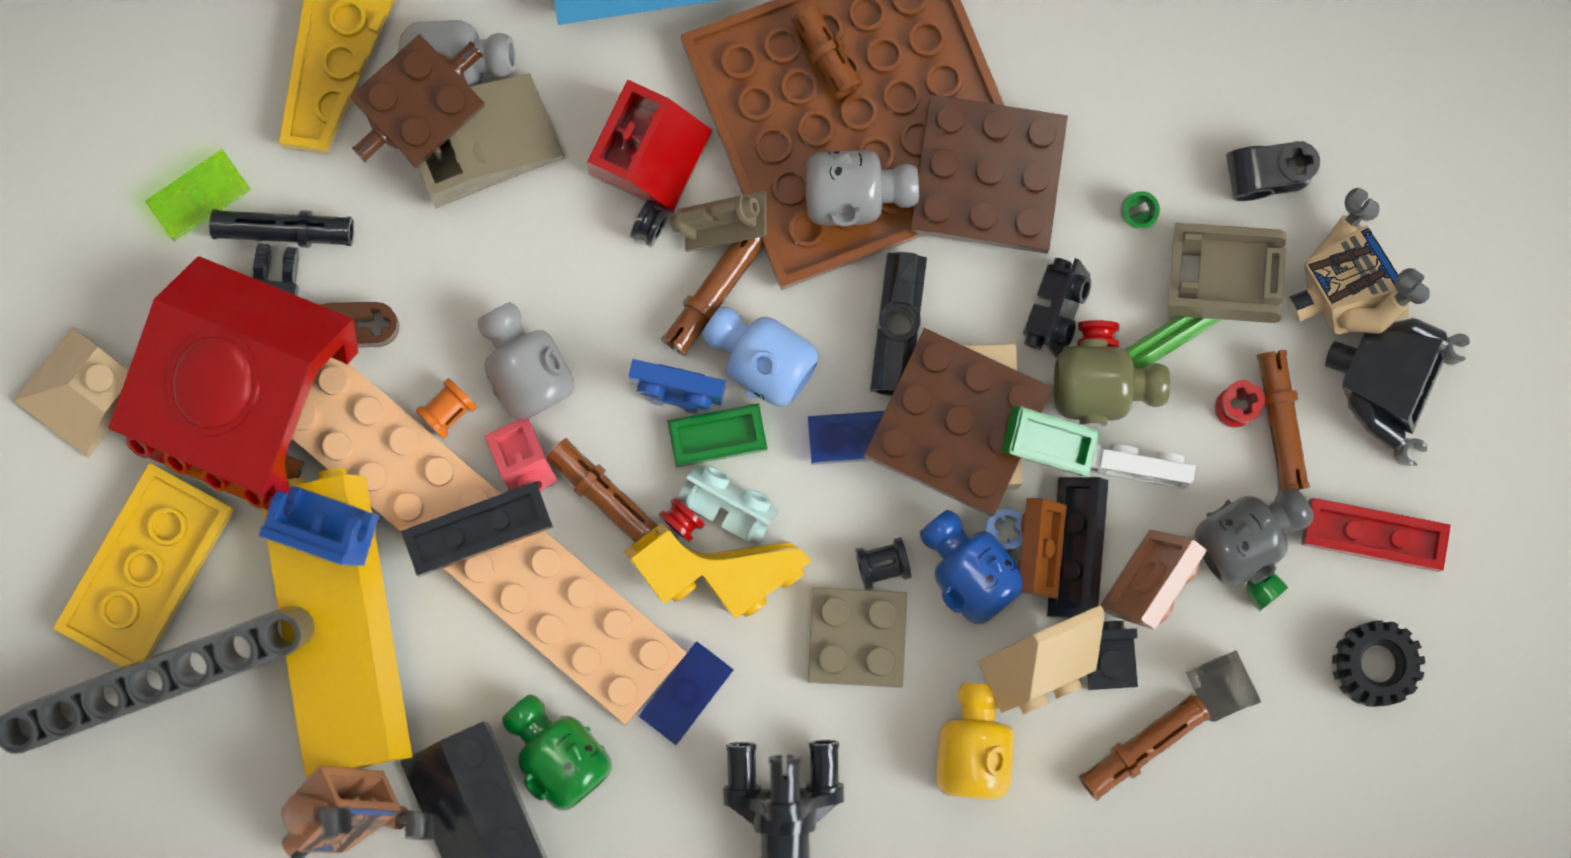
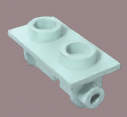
(744, 508)

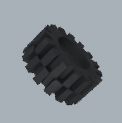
(1406, 659)

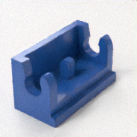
(320, 526)

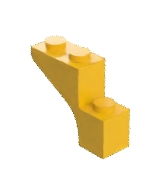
(735, 576)

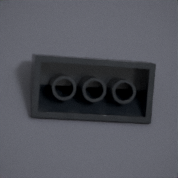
(472, 798)

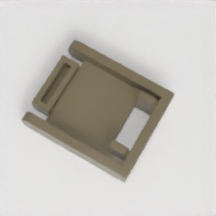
(1235, 273)

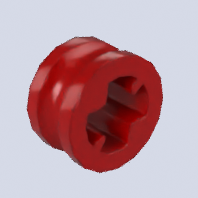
(1099, 330)
(681, 520)

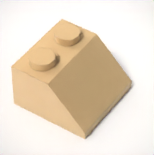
(1045, 662)

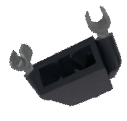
(1393, 378)

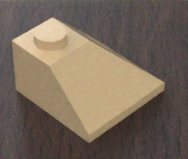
(75, 392)

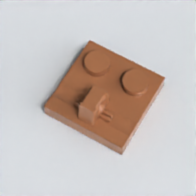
(1153, 579)

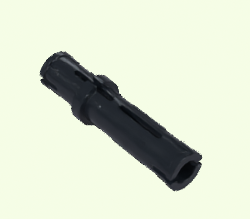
(282, 227)

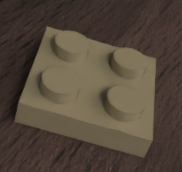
(857, 637)

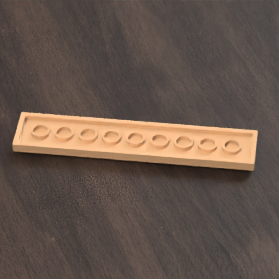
(527, 583)

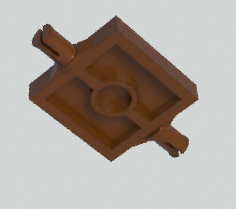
(417, 101)

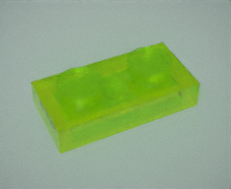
(196, 193)

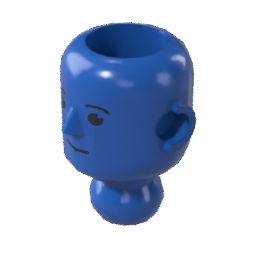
(975, 571)

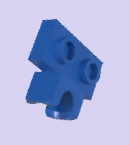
(676, 386)

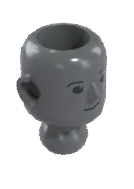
(1249, 536)

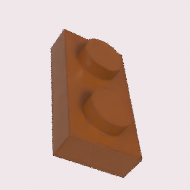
(1042, 547)

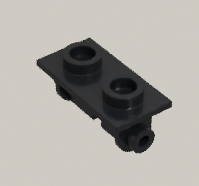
(1066, 287)

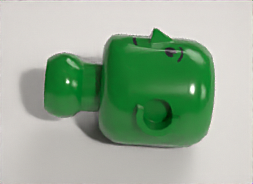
(559, 756)

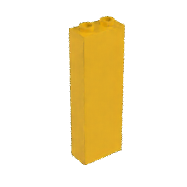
(348, 671)

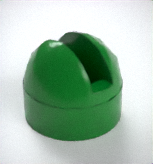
(1141, 219)
(1266, 591)

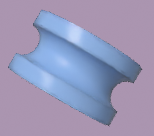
(1001, 515)

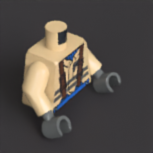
(1354, 279)

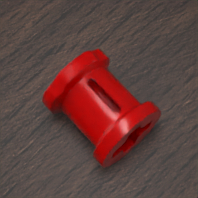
(1242, 391)

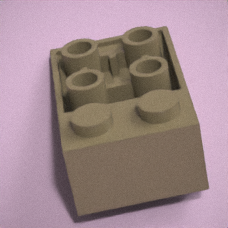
(495, 144)

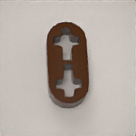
(365, 313)

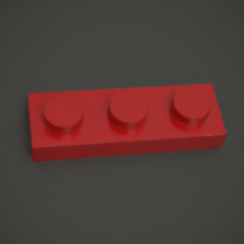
(1377, 535)

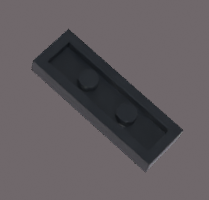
(477, 529)
(1081, 545)

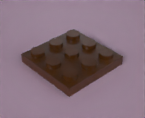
(989, 174)
(952, 422)

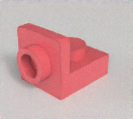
(520, 456)

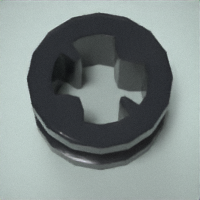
(649, 223)

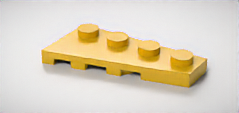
(327, 67)

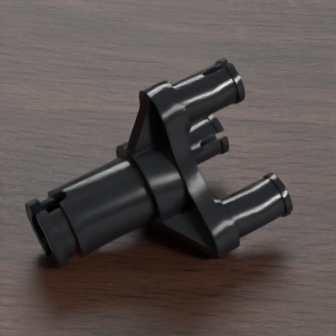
(785, 811)

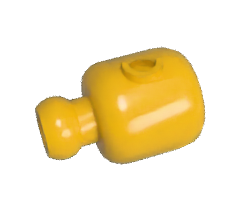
(975, 750)

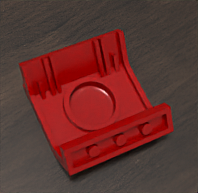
(226, 378)

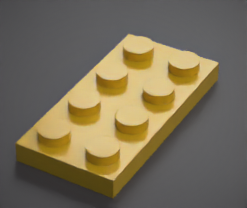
(144, 568)

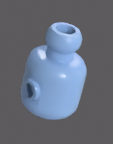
(764, 356)

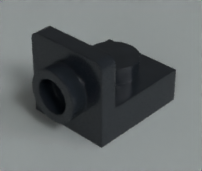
(1116, 659)

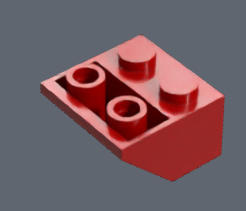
(648, 146)

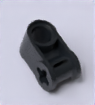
(1263, 170)

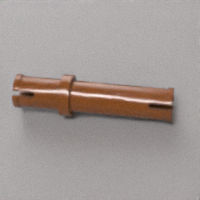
(711, 294)
(1283, 420)
(600, 490)
(1153, 740)

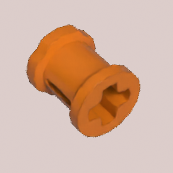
(446, 408)

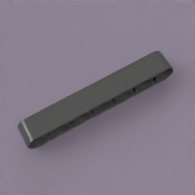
(136, 693)

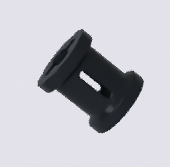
(898, 568)

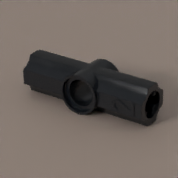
(902, 296)

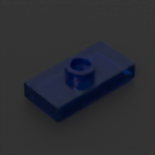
(686, 693)

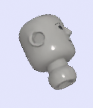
(453, 35)
(851, 187)
(525, 367)

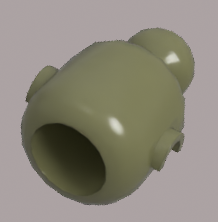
(1101, 383)

